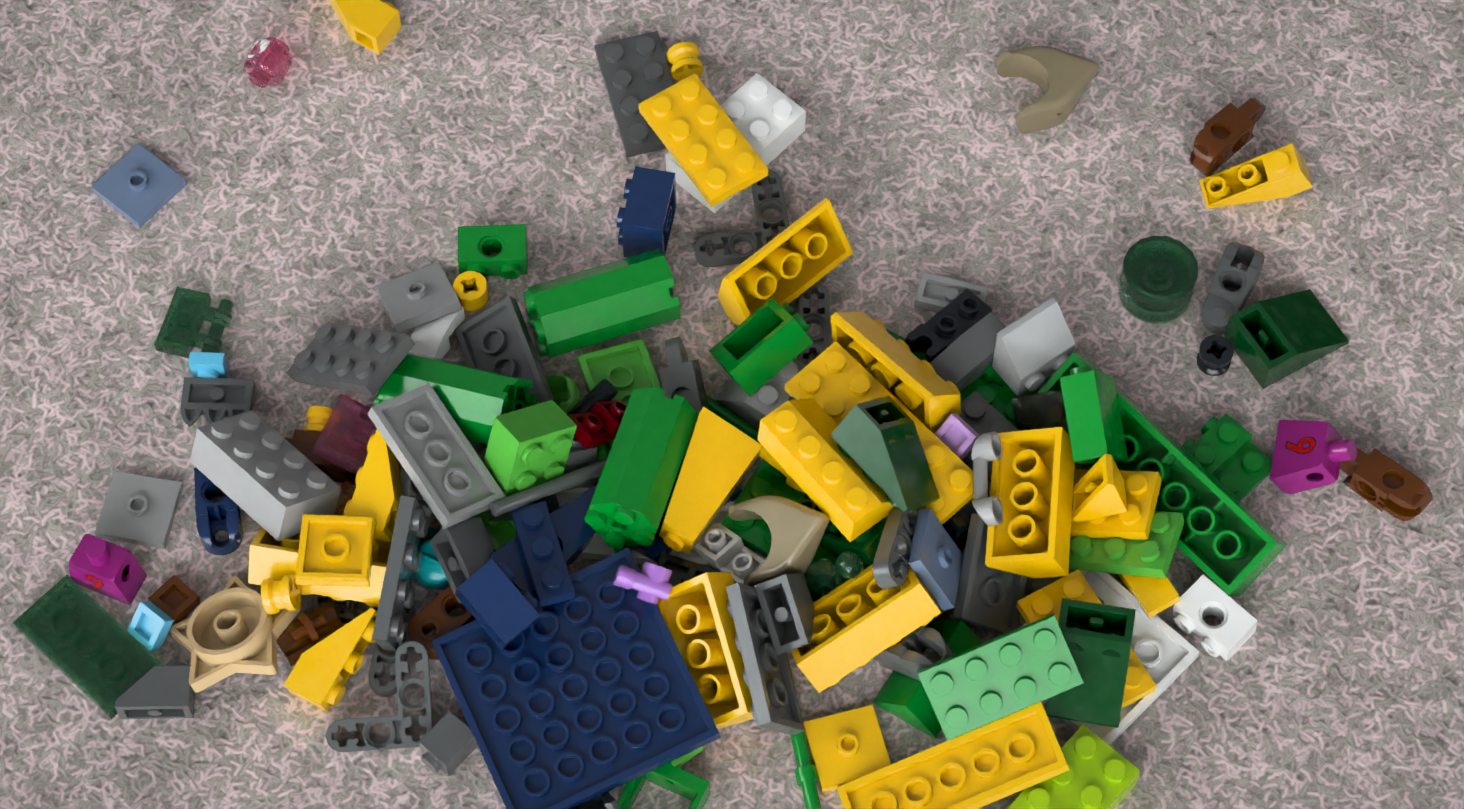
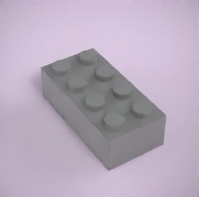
(263, 473)

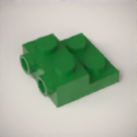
(1230, 455)

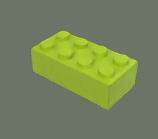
(1095, 779)

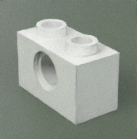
(1208, 599)

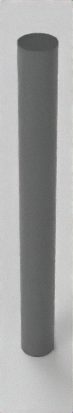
(547, 488)

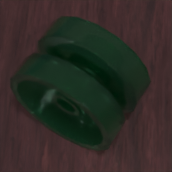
(1158, 279)

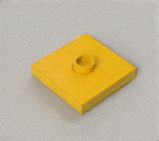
(335, 550)
(846, 746)

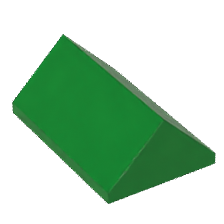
(907, 697)

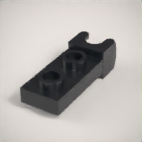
(947, 325)

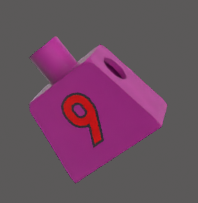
(1308, 455)
(100, 568)

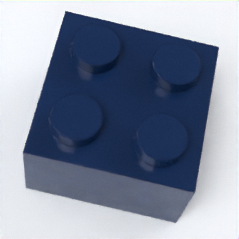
(648, 211)
(498, 603)

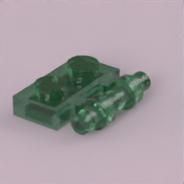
(184, 320)

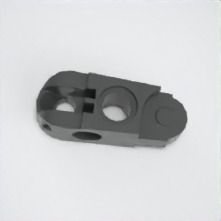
(1223, 303)
(683, 376)
(916, 652)

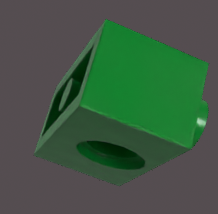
(479, 241)

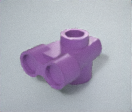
(650, 583)

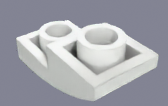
(433, 337)
(727, 552)

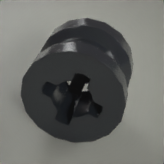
(1211, 363)

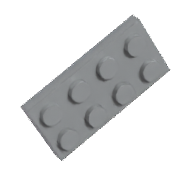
(436, 455)

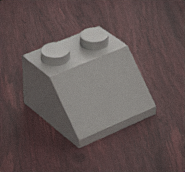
(1033, 347)
(764, 400)

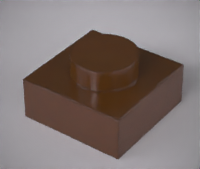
(175, 599)

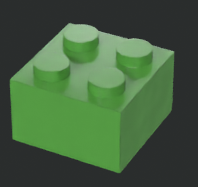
(529, 446)

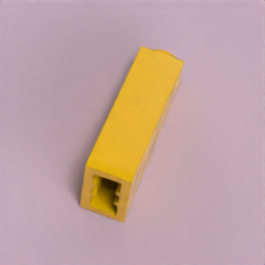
(708, 476)

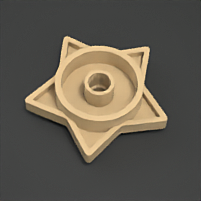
(231, 635)

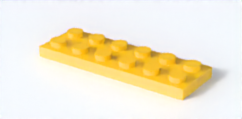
(841, 382)
(966, 769)

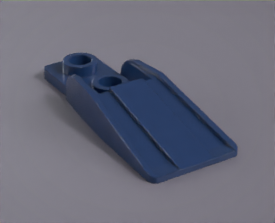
(571, 532)

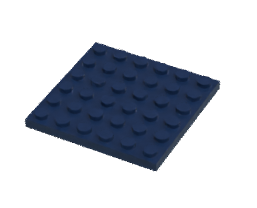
(578, 695)

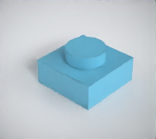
(208, 365)
(150, 626)

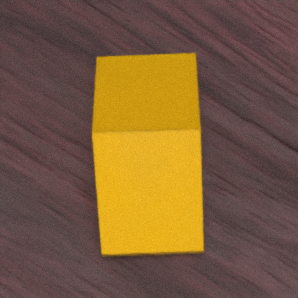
(1099, 491)

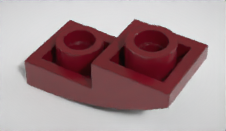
(599, 424)

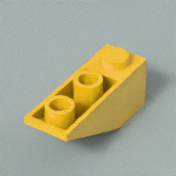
(369, 21)
(1259, 179)
(377, 488)
(328, 664)

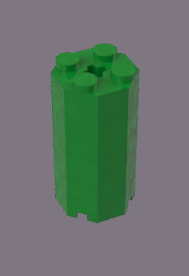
(601, 303)
(467, 392)
(641, 468)

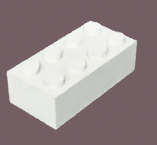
(763, 117)

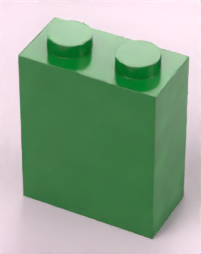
(1093, 415)

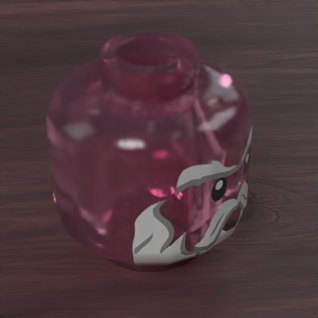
(268, 62)

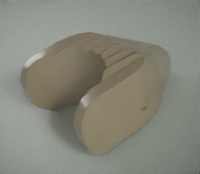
(1058, 74)
(794, 534)

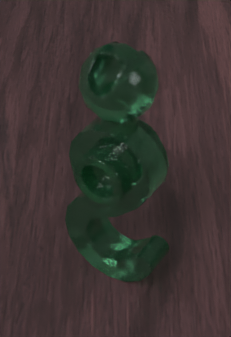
(827, 575)

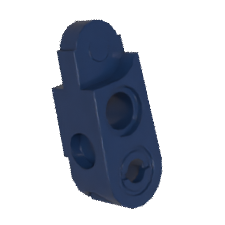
(216, 516)

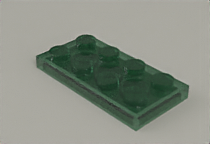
(85, 643)

